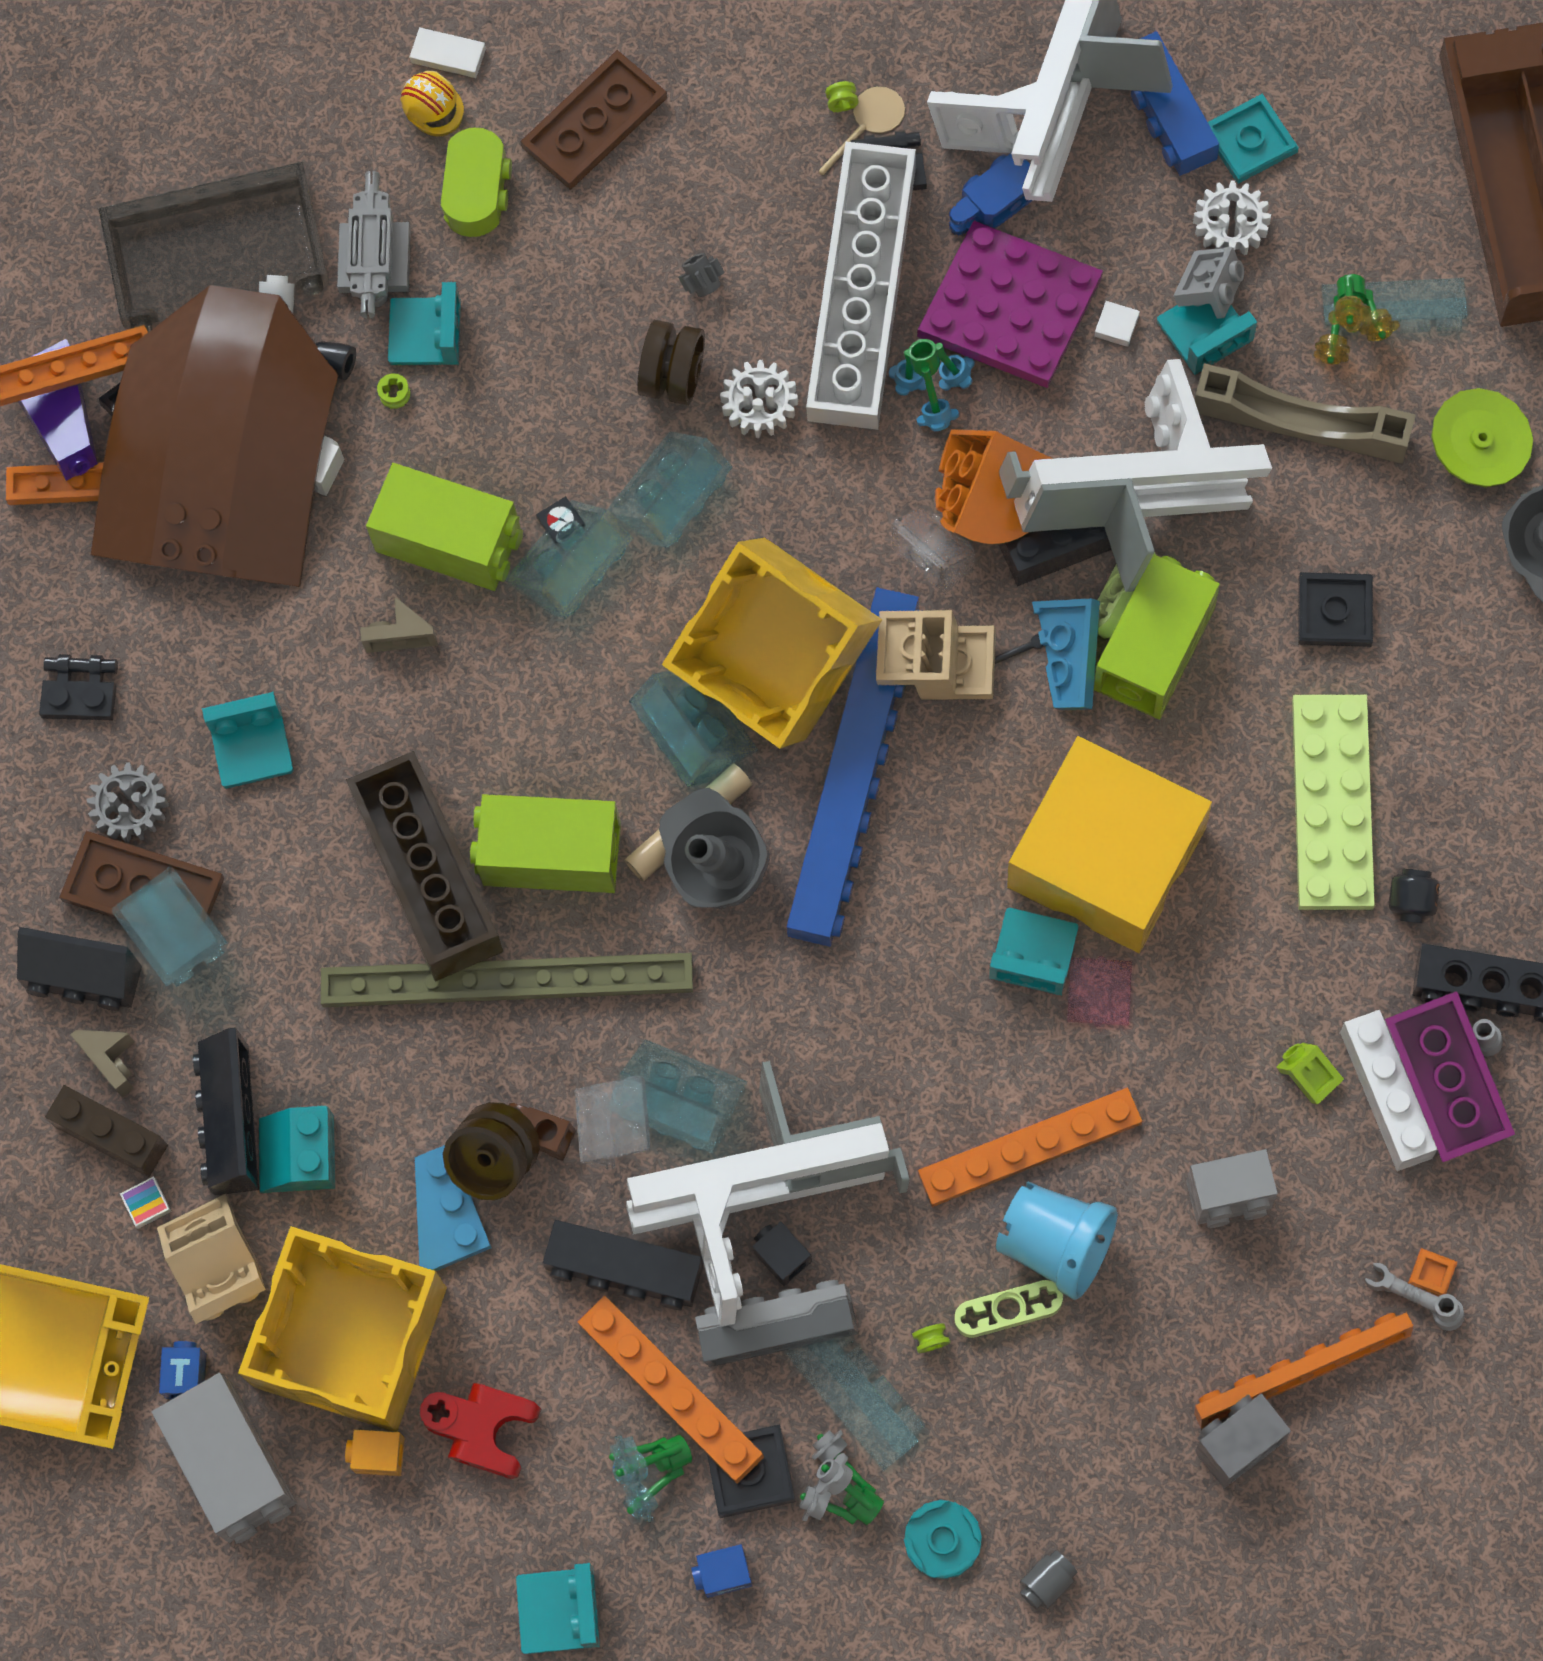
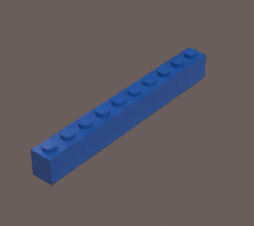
(847, 792)

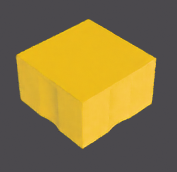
(772, 641)
(1108, 843)
(343, 1329)

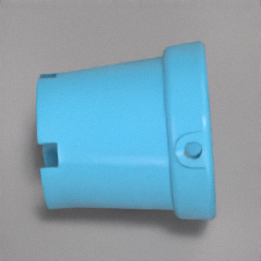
(1058, 1236)

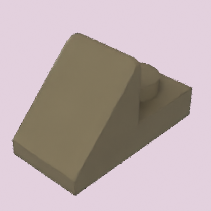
(407, 633)
(102, 1049)

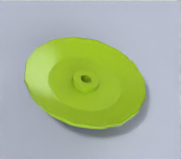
(1482, 437)

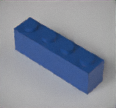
(1177, 122)

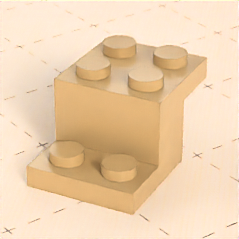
(936, 655)
(211, 1259)

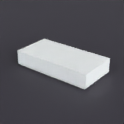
(447, 52)

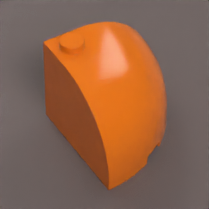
(972, 488)

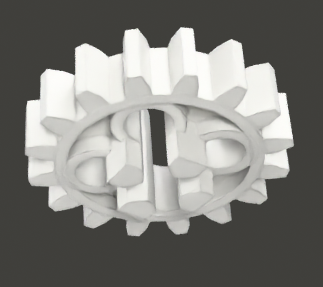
(1218, 204)
(760, 378)

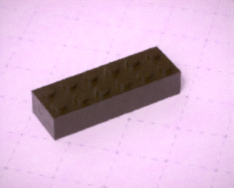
(424, 866)

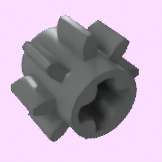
(701, 274)

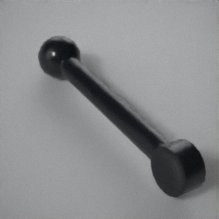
(1034, 643)

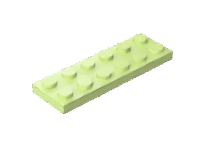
(1333, 802)

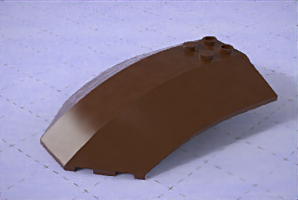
(217, 441)

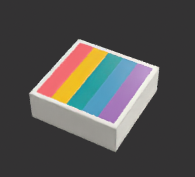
(145, 1202)

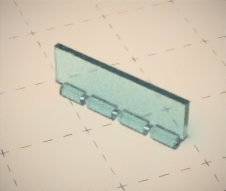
(1412, 303)
(859, 1404)

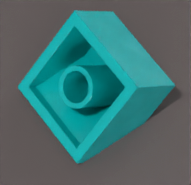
(297, 1150)

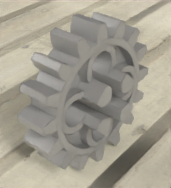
(106, 802)

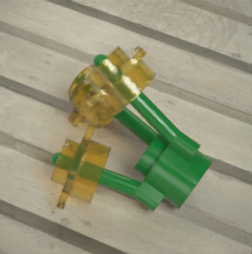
(1350, 313)

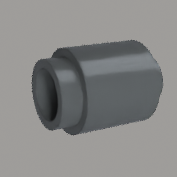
(1047, 1580)

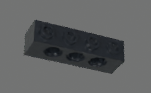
(1473, 968)

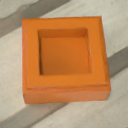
(1432, 1272)

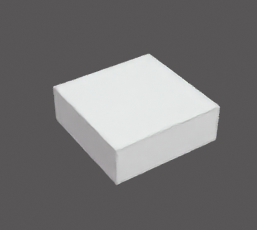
(1117, 323)

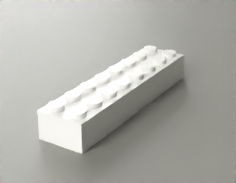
(861, 285)

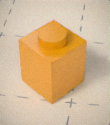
(375, 1452)

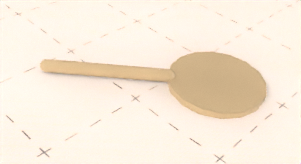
(877, 112)

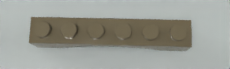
(1363, 430)

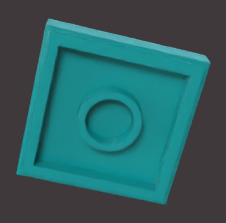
(1252, 138)

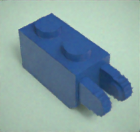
(991, 196)

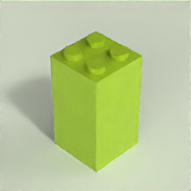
(444, 527)
(1156, 635)
(546, 843)

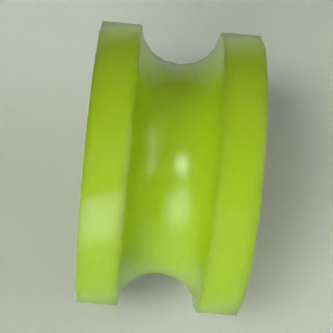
(841, 96)
(385, 386)
(931, 1338)

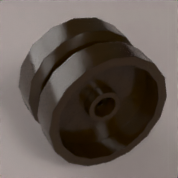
(671, 362)
(491, 1151)

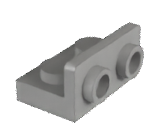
(1211, 279)

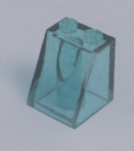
(170, 927)

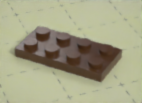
(593, 119)
(113, 870)

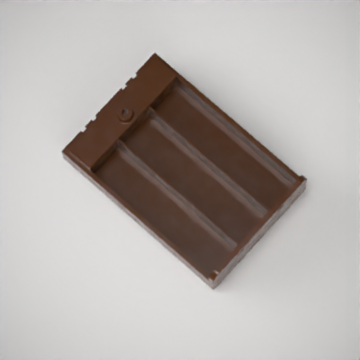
(1498, 121)

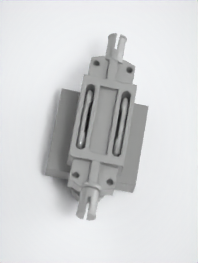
(373, 249)

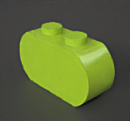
(475, 182)

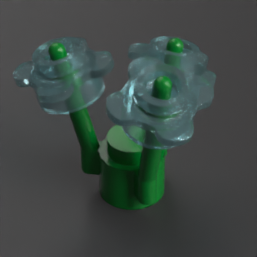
(631, 1468)

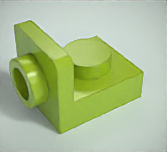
(1310, 1071)

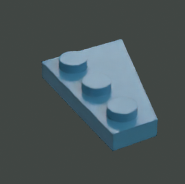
(1071, 647)
(445, 1216)

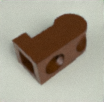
(553, 1132)

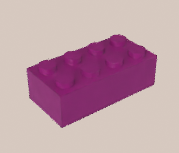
(1449, 1076)

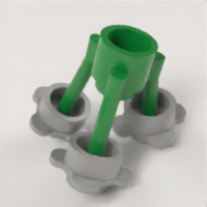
(833, 1479)

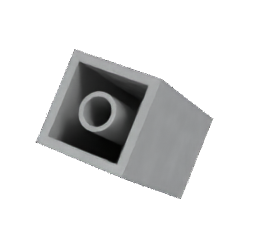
(224, 1459)

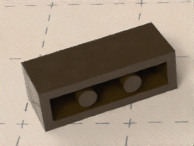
(106, 1131)

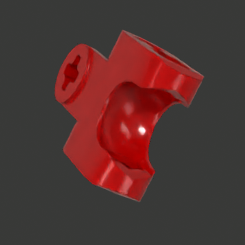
(474, 1426)

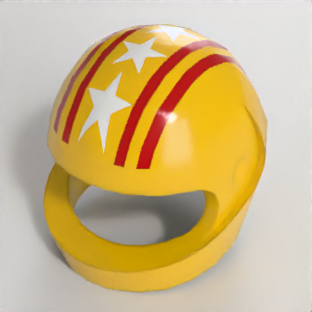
(430, 98)

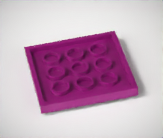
(1010, 304)

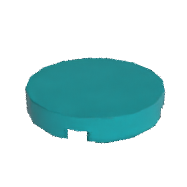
(941, 1554)

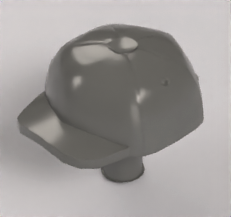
(1524, 538)
(712, 850)

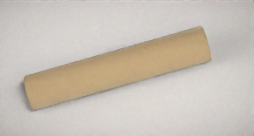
(651, 853)

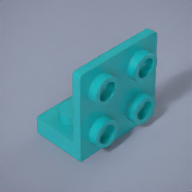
(425, 329)
(1202, 336)
(249, 740)
(1033, 951)
(558, 1610)

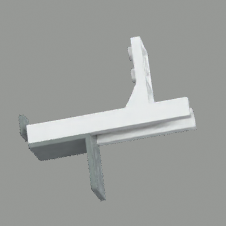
(1079, 58)
(1127, 487)
(787, 1171)

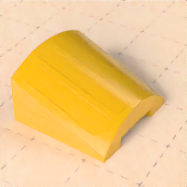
(65, 1355)

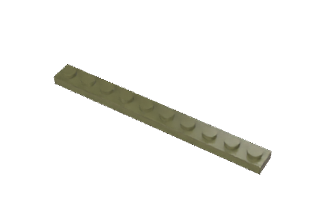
(509, 980)

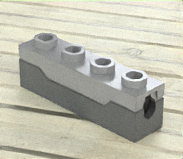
(778, 1324)

